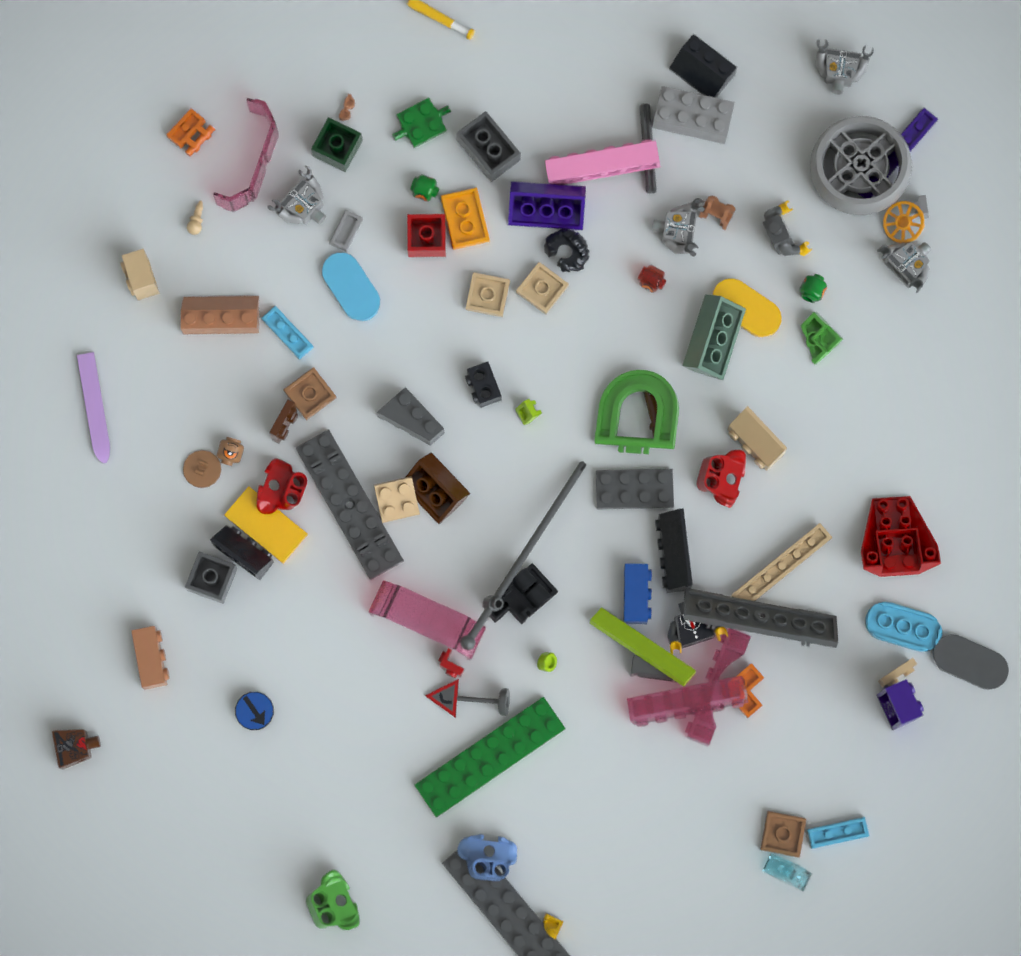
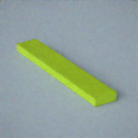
(642, 647)

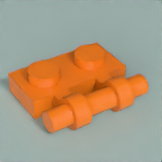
(186, 128)

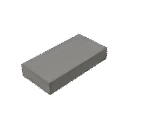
(346, 231)

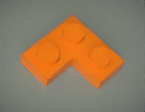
(752, 678)

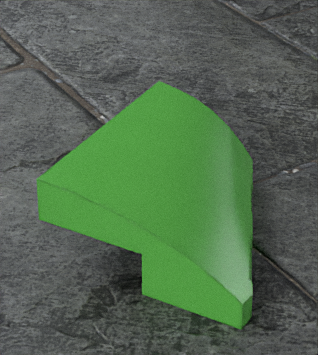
(819, 337)

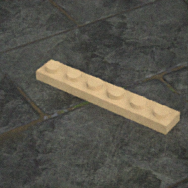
(784, 564)

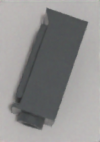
(646, 670)

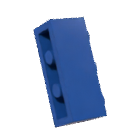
(637, 593)

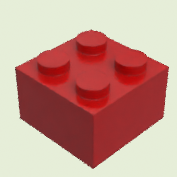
(426, 235)

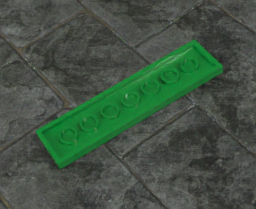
(489, 757)

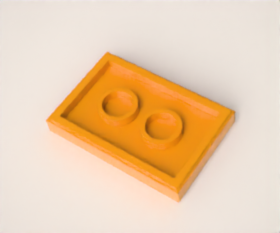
(465, 218)

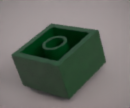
(336, 144)

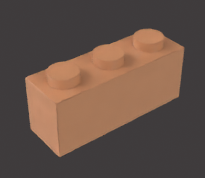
(150, 657)

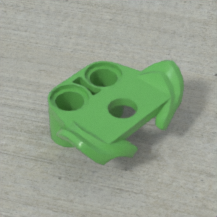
(344, 916)

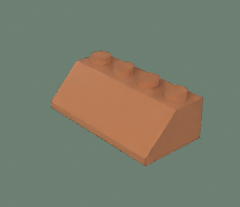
(220, 315)

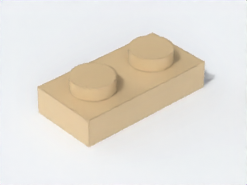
(891, 678)

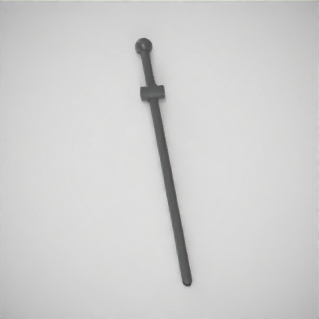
(494, 602)

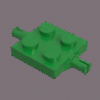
(421, 122)

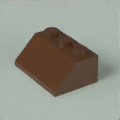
(436, 488)

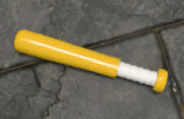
(436, 15)

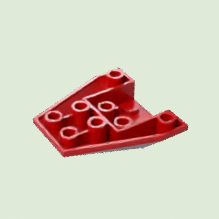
(897, 539)

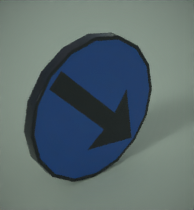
(254, 711)

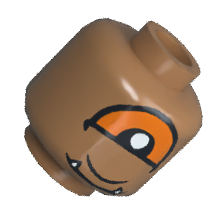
(230, 451)

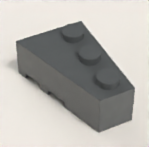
(411, 416)

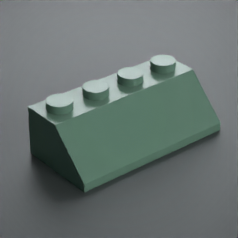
(714, 336)

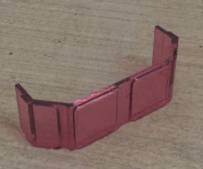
(250, 194)
(424, 617)

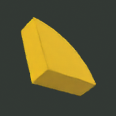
(552, 925)

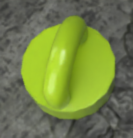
(547, 662)

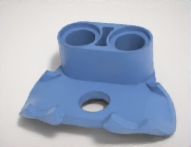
(472, 851)

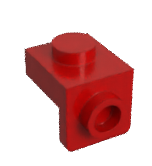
(451, 669)

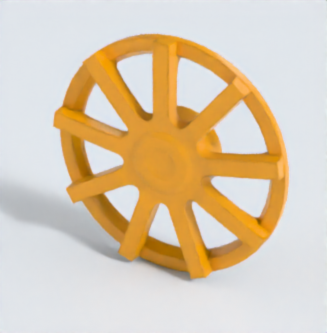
(904, 222)

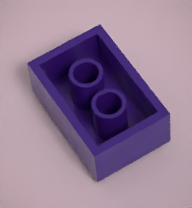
(900, 704)

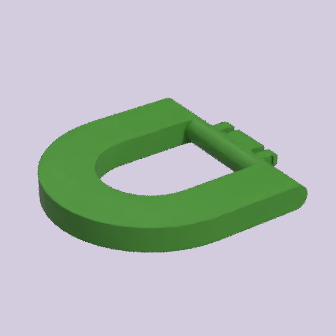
(611, 404)

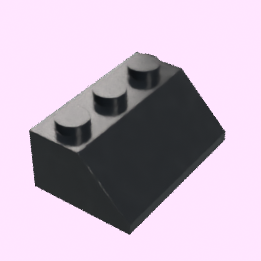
(703, 67)
(242, 551)

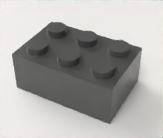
(488, 146)

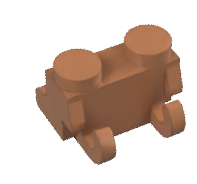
(719, 210)

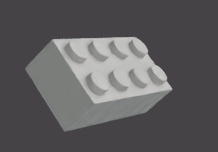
(693, 115)

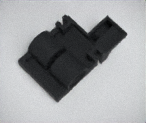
(525, 595)

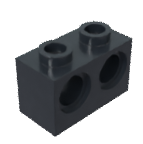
(487, 383)

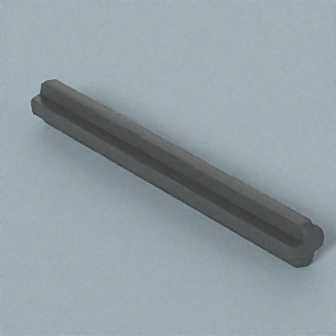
(646, 130)

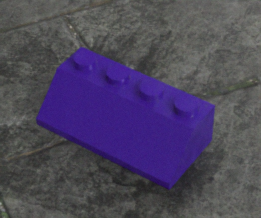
(547, 205)

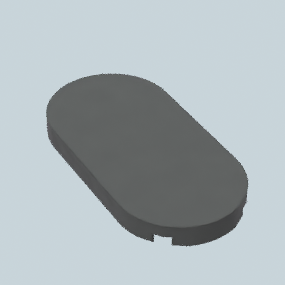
(970, 662)

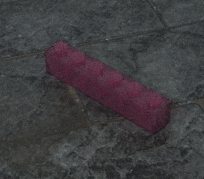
(687, 700)

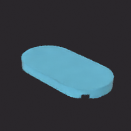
(351, 286)
(903, 626)

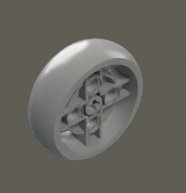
(838, 140)

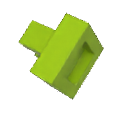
(527, 411)

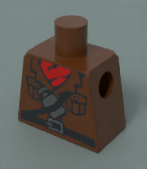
(73, 746)

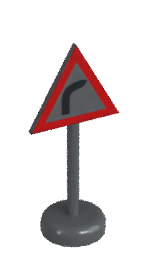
(447, 698)

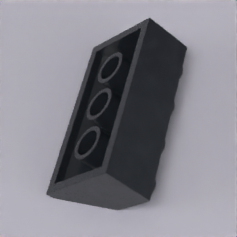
(674, 551)

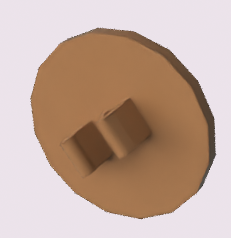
(202, 469)

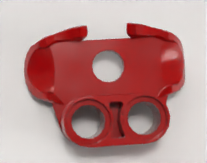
(731, 463)
(270, 500)

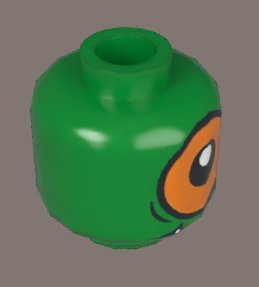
(424, 188)
(813, 288)

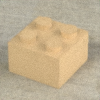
(140, 274)

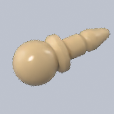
(194, 225)

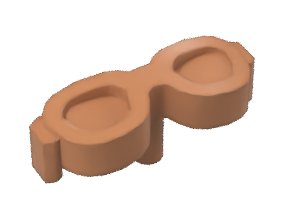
(349, 104)

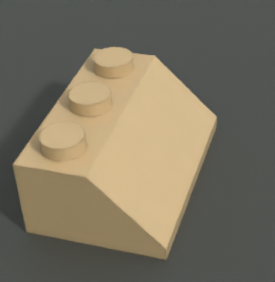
(756, 439)

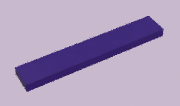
(912, 134)

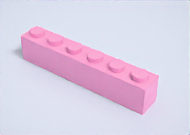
(602, 163)

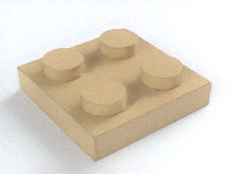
(542, 288)
(487, 294)
(396, 499)

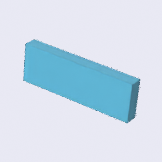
(287, 332)
(838, 832)

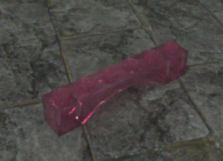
(732, 648)

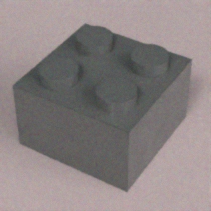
(211, 577)

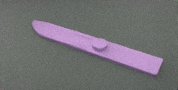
(94, 406)

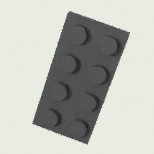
(634, 489)

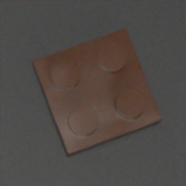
(286, 417)

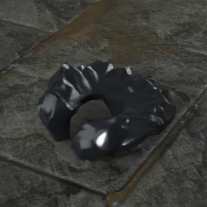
(575, 241)

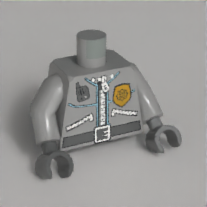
(841, 66)
(302, 201)
(680, 227)
(907, 262)

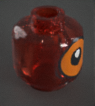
(652, 278)

